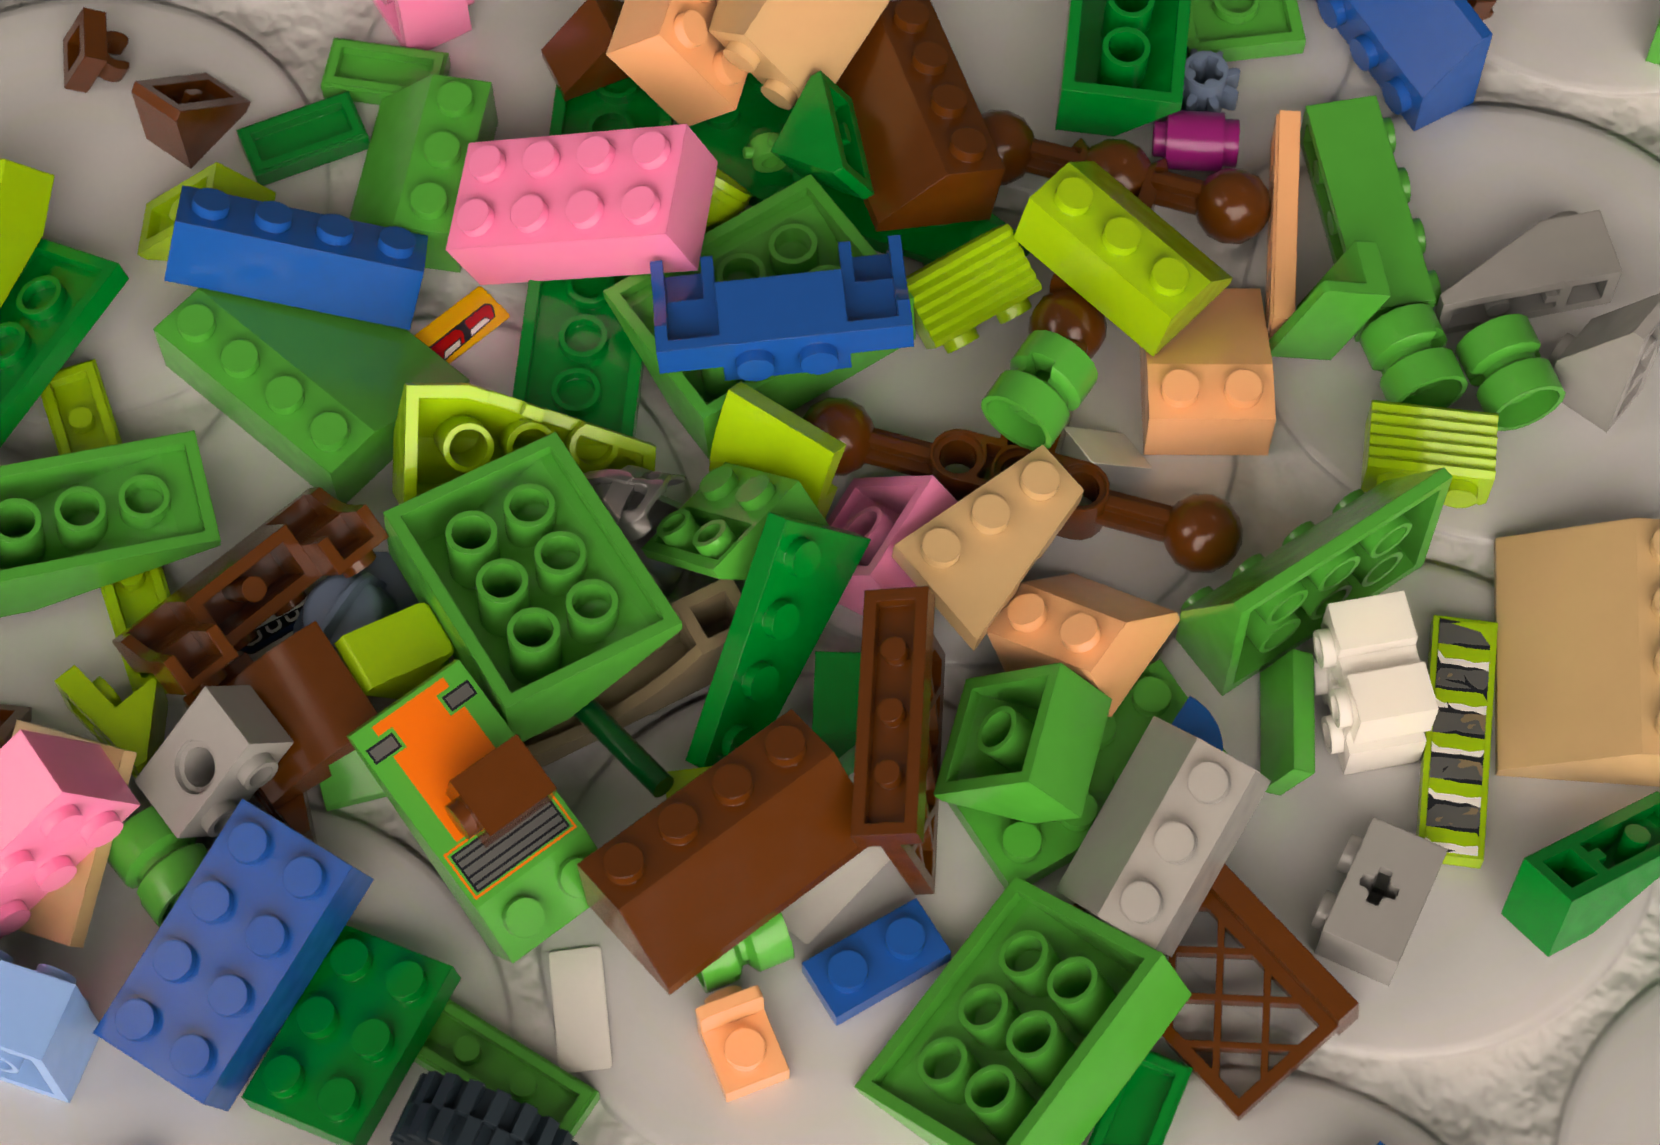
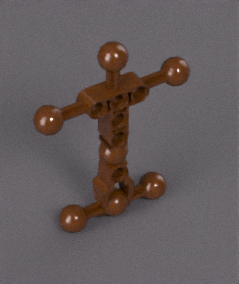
(1198, 530)

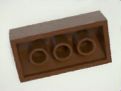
(920, 124)
(725, 852)

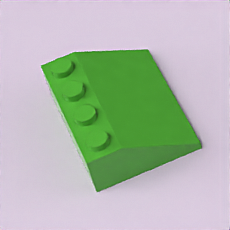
(778, 236)
(301, 380)
(531, 583)
(1283, 597)
(1026, 1028)

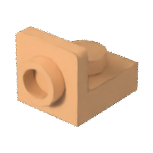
(740, 1041)

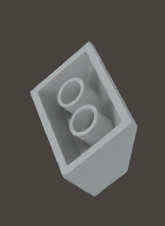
(1163, 836)

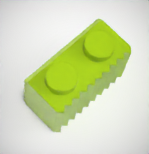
(971, 286)
(1422, 438)

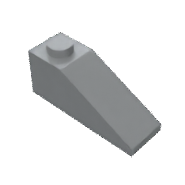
(1543, 272)
(1608, 361)

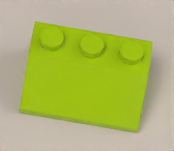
(1119, 254)

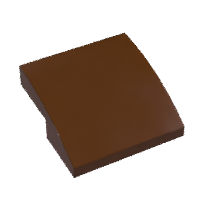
(313, 702)

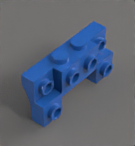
(782, 320)

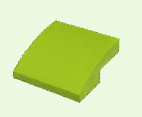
(776, 441)

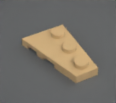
(990, 541)

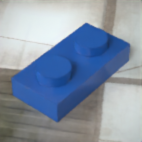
(876, 961)

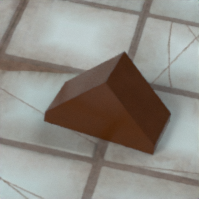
(579, 50)
(187, 113)

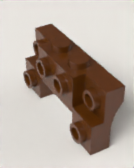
(263, 575)

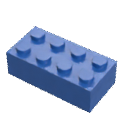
(233, 956)

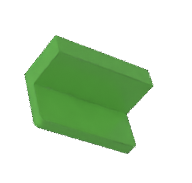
(1335, 306)

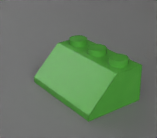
(420, 158)

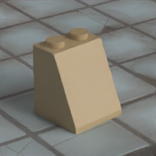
(792, 39)

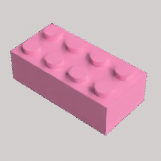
(582, 205)
(54, 809)

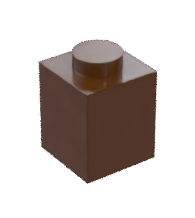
(498, 792)

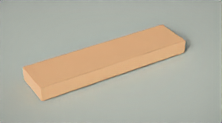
(1283, 222)

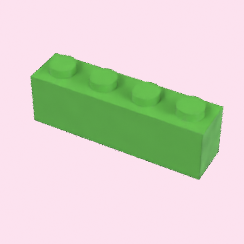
(1366, 195)

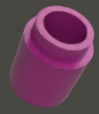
(1197, 141)

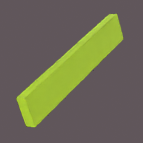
(84, 421)

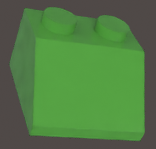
(1024, 744)

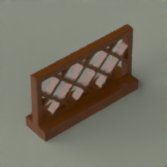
(899, 732)
(1283, 962)

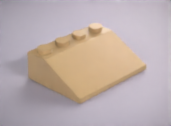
(1579, 653)

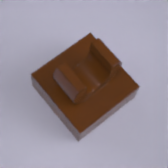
(87, 52)

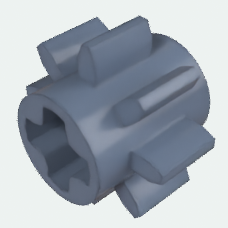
(1209, 83)

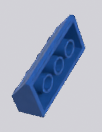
(1416, 50)

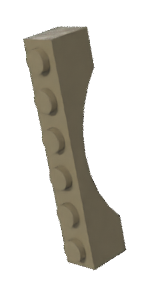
(665, 676)

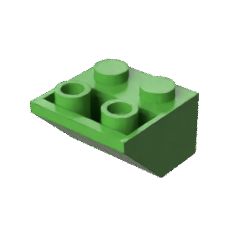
(725, 519)

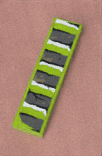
(1459, 744)

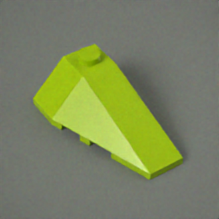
(462, 426)

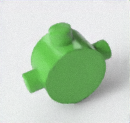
(761, 155)

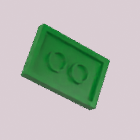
(351, 1038)

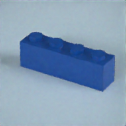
(296, 257)

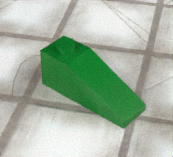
(1586, 877)

